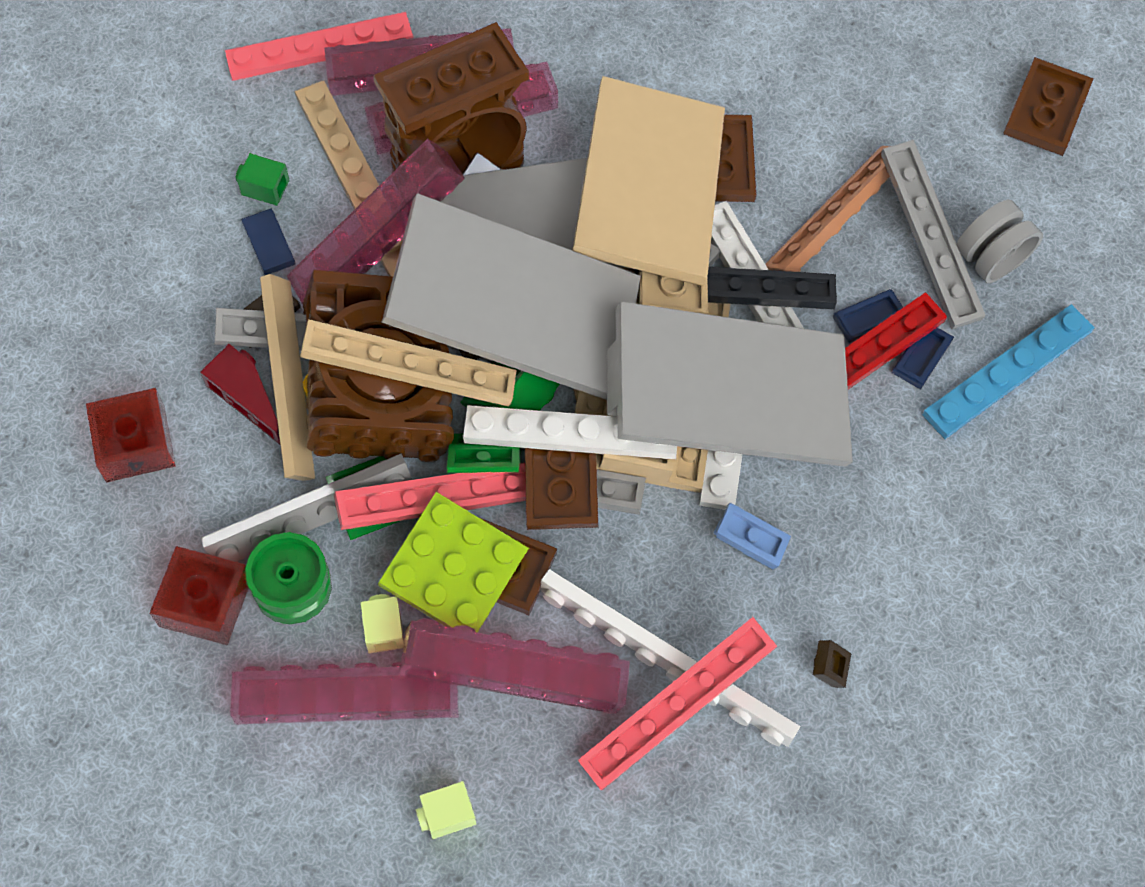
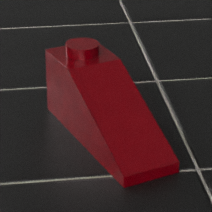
(237, 382)

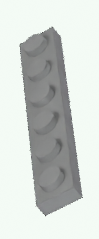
(932, 234)
(299, 513)

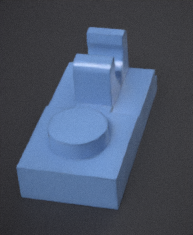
(752, 536)

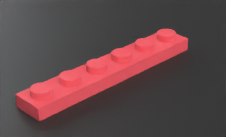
(310, 46)
(409, 498)
(677, 703)

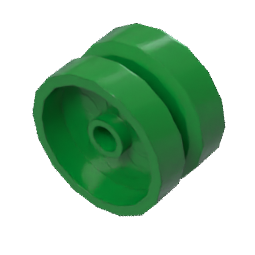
(294, 558)

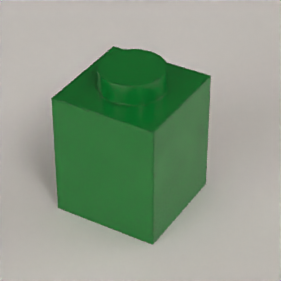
(262, 179)

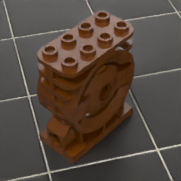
(458, 100)
(360, 410)

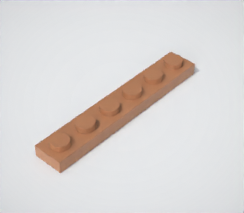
(831, 216)

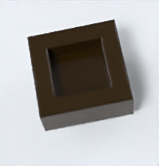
(831, 664)

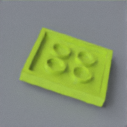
(453, 565)

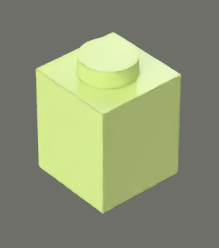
(382, 623)
(446, 810)

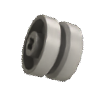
(999, 241)

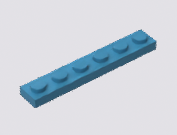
(1007, 371)

